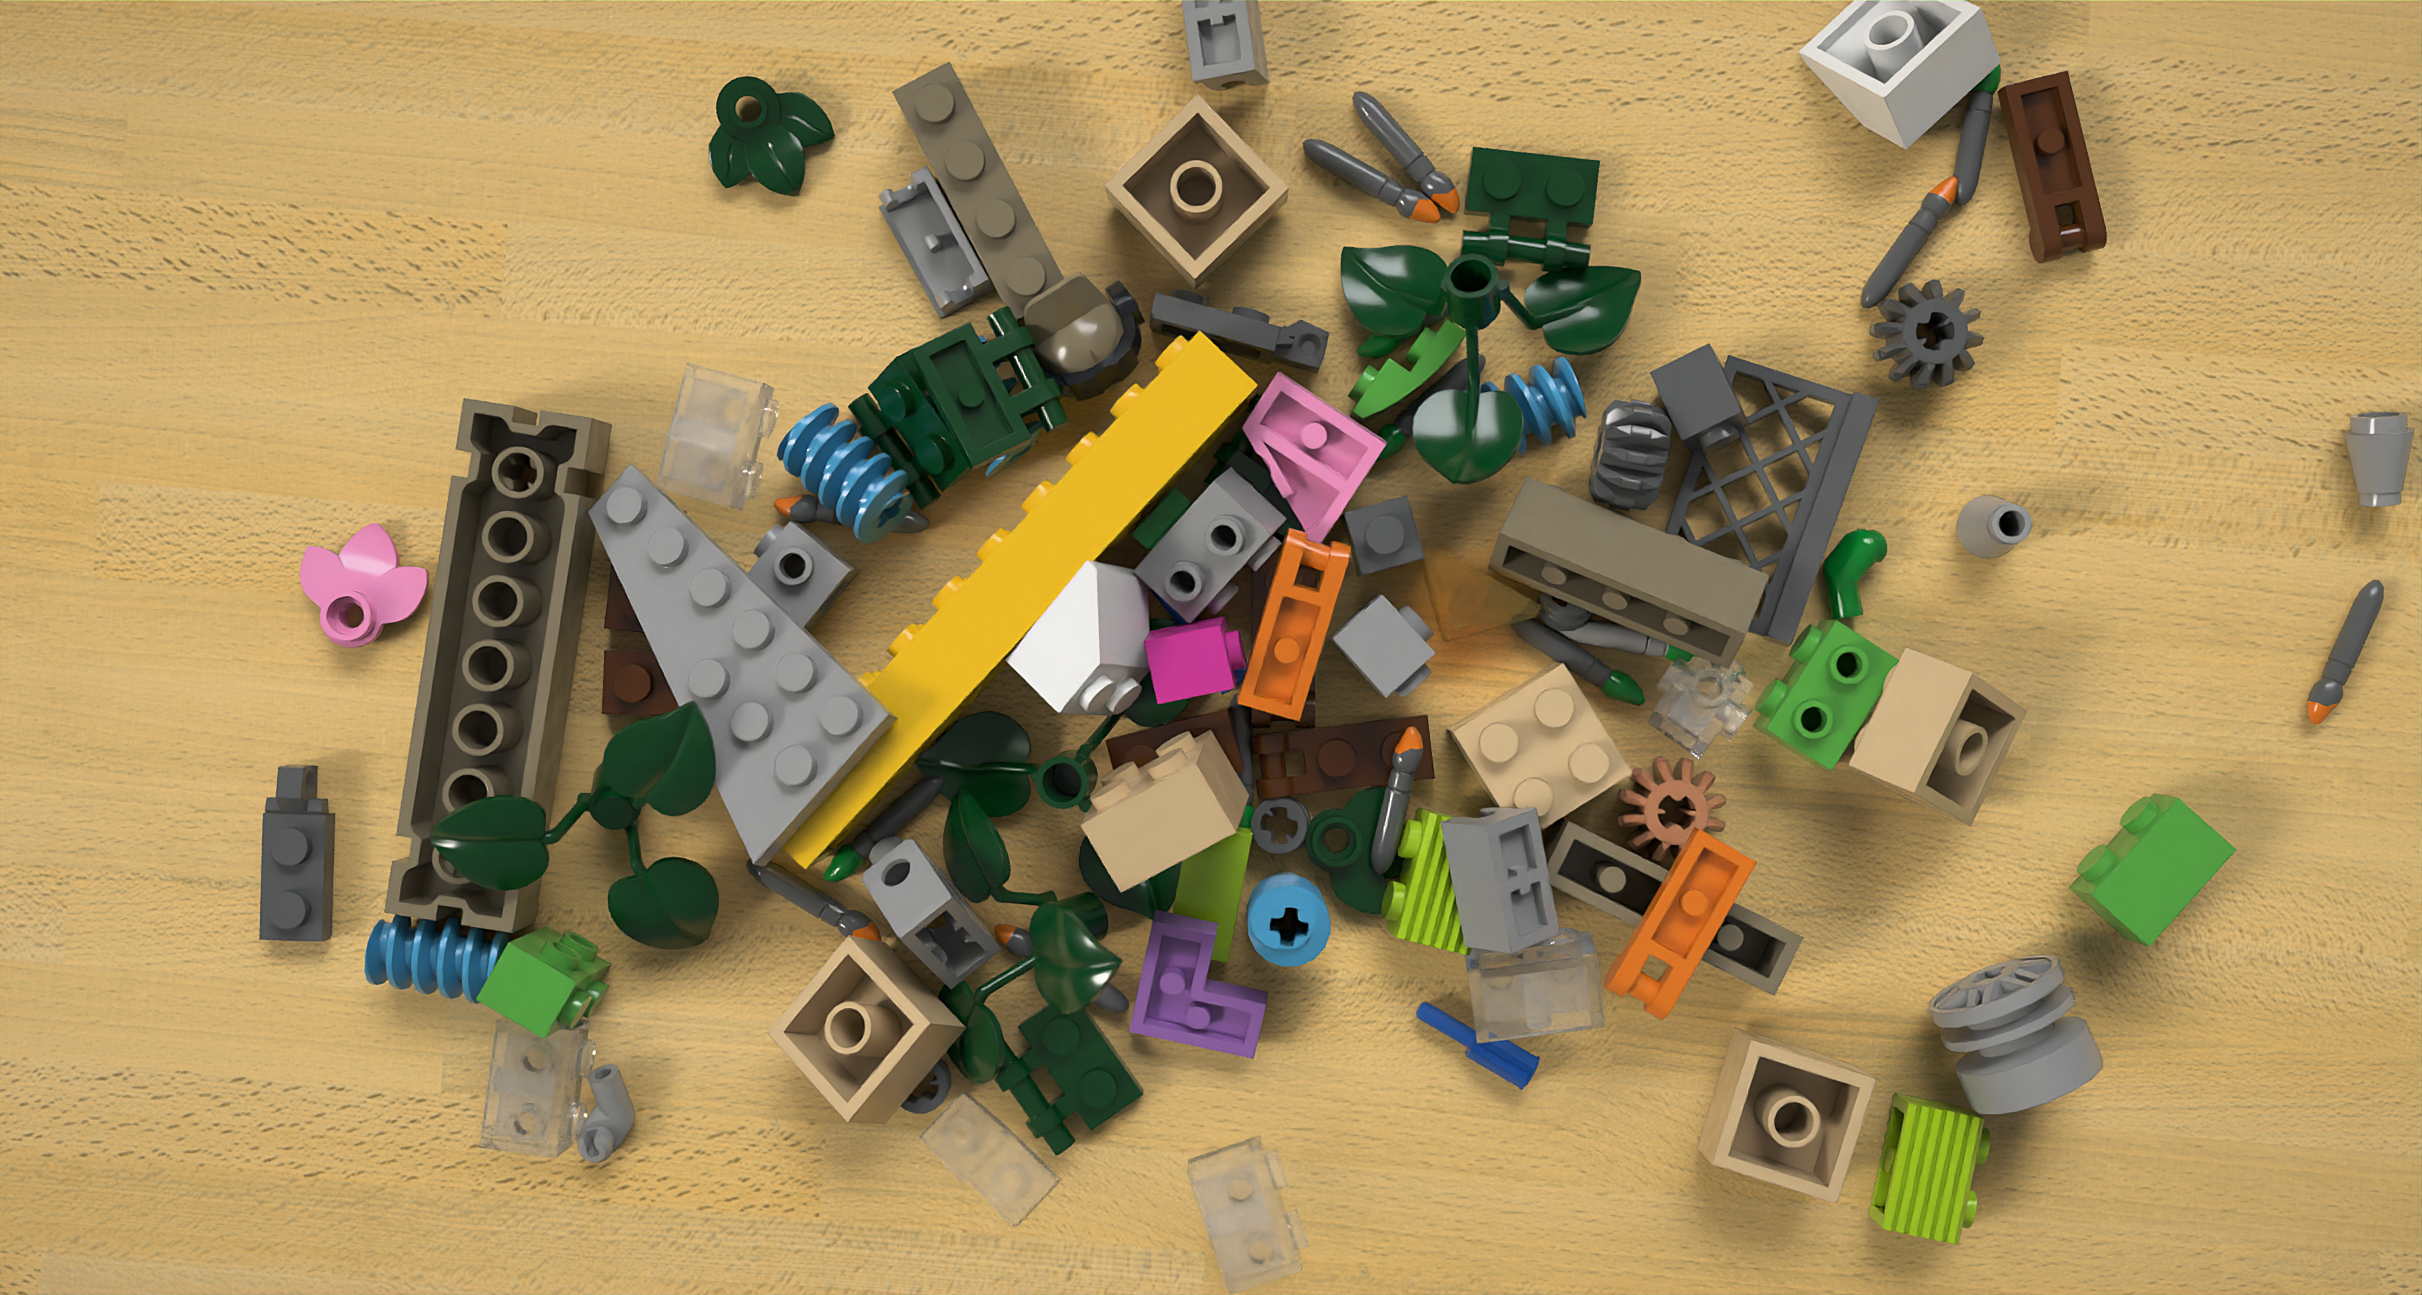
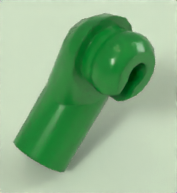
(1846, 566)

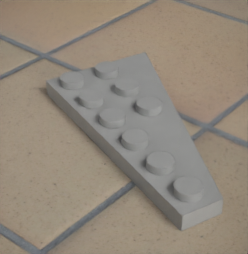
(774, 698)

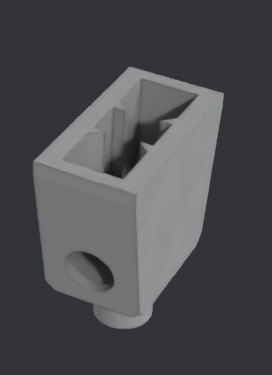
(916, 891)

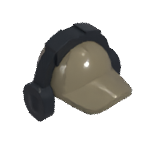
(1083, 335)

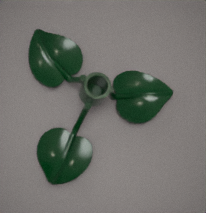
(1477, 432)
(990, 758)
(651, 761)
(1064, 936)

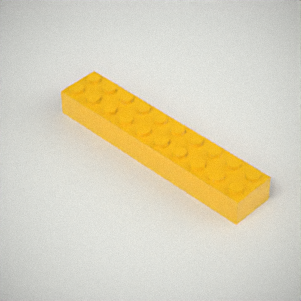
(985, 616)

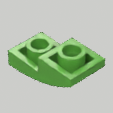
(1384, 389)

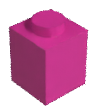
(1194, 659)

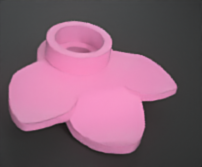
(366, 576)

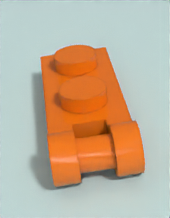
(1293, 627)
(1680, 922)

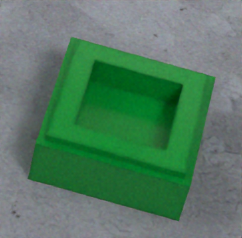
(1162, 519)

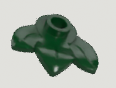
(772, 143)
(1351, 866)

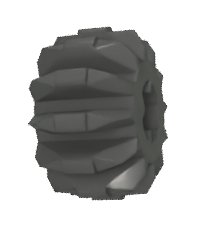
(1944, 318)
(1630, 455)

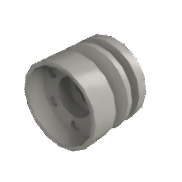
(2016, 1035)

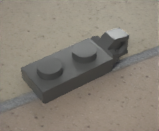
(1239, 333)
(297, 859)

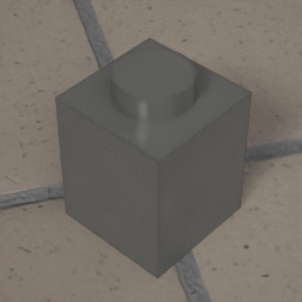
(1700, 400)
(1382, 536)

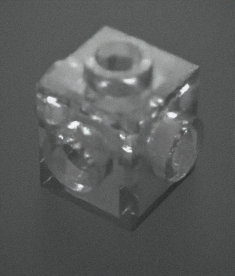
(1701, 703)

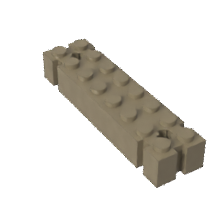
(498, 646)

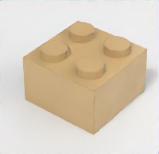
(1196, 192)
(1937, 736)
(1540, 747)
(1164, 809)
(866, 1030)
(1786, 1115)

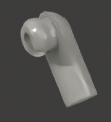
(609, 1118)

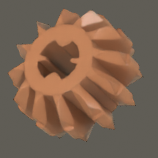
(1674, 786)

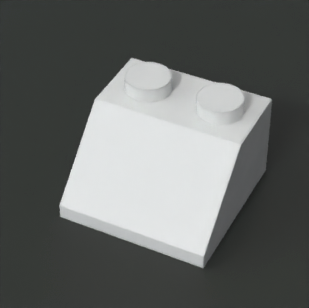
(1902, 61)
(1089, 643)

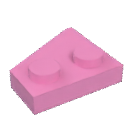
(1311, 451)

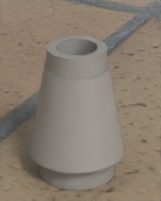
(2379, 456)
(1980, 529)

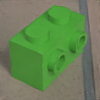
(1824, 693)
(2150, 867)
(546, 981)

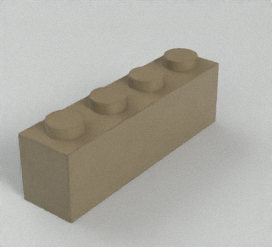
(979, 187)
(1628, 572)
(1626, 885)

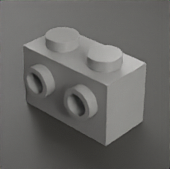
(1210, 545)
(801, 572)
(1386, 646)

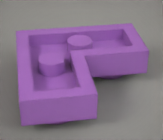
(1179, 1000)

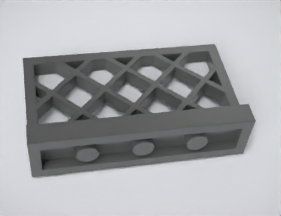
(1818, 502)

